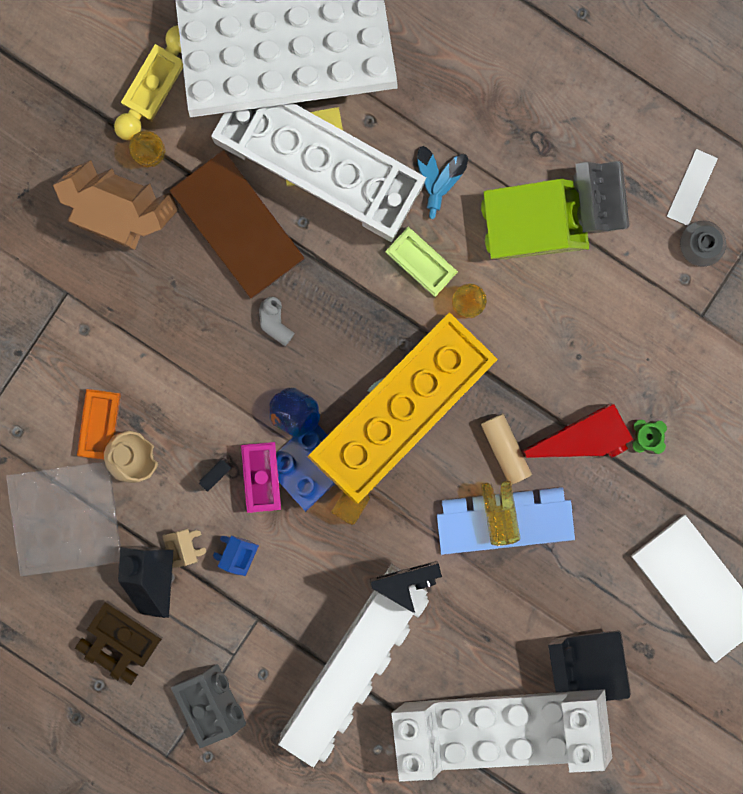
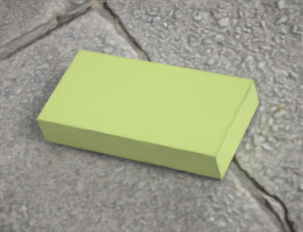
(421, 261)

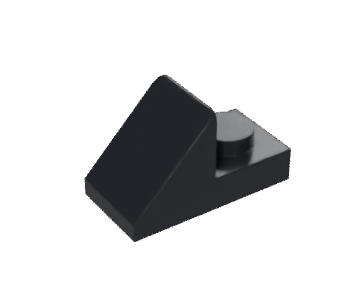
(396, 584)

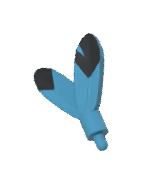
(439, 184)

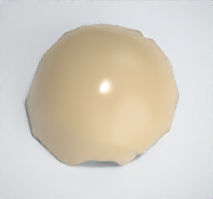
(130, 457)

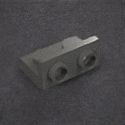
(209, 706)

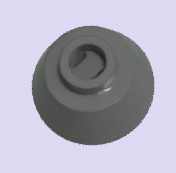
(698, 252)

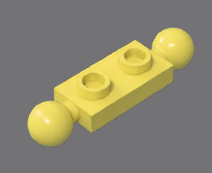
(150, 85)

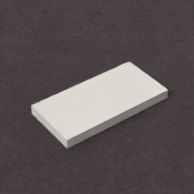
(695, 586)

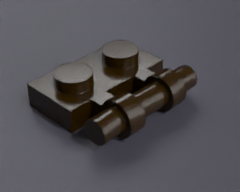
(123, 634)

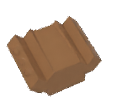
(113, 205)

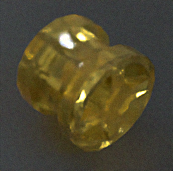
(142, 144)
(466, 305)

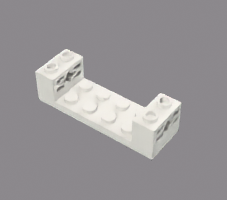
(324, 163)
(502, 733)

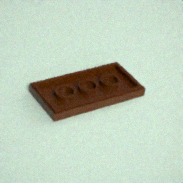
(237, 224)

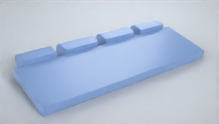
(537, 522)

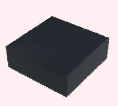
(216, 474)

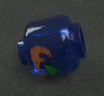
(294, 412)

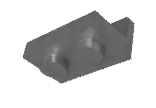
(601, 196)

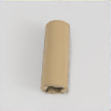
(506, 449)

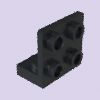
(591, 663)

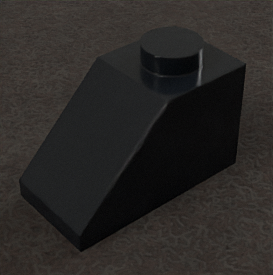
(147, 578)

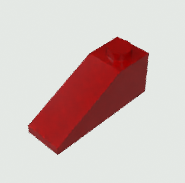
(592, 435)

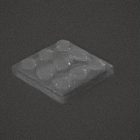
(64, 518)

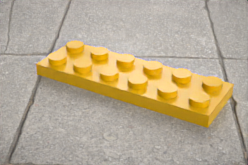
(402, 408)

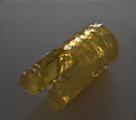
(501, 519)

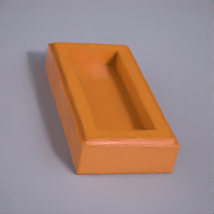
(98, 422)

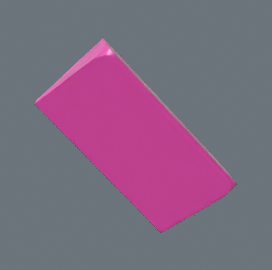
(260, 477)

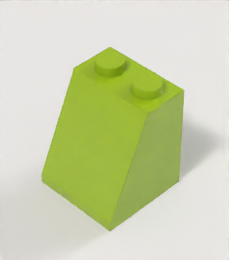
(533, 220)

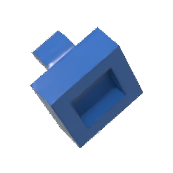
(237, 555)

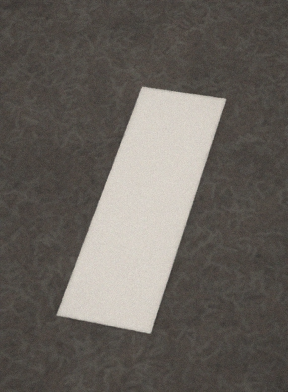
(692, 187)

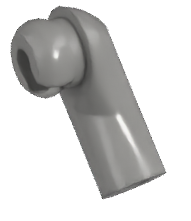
(271, 320)

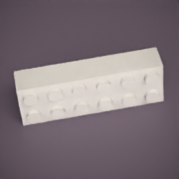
(348, 675)

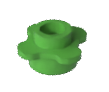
(657, 430)

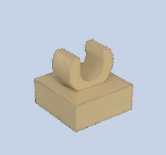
(183, 548)

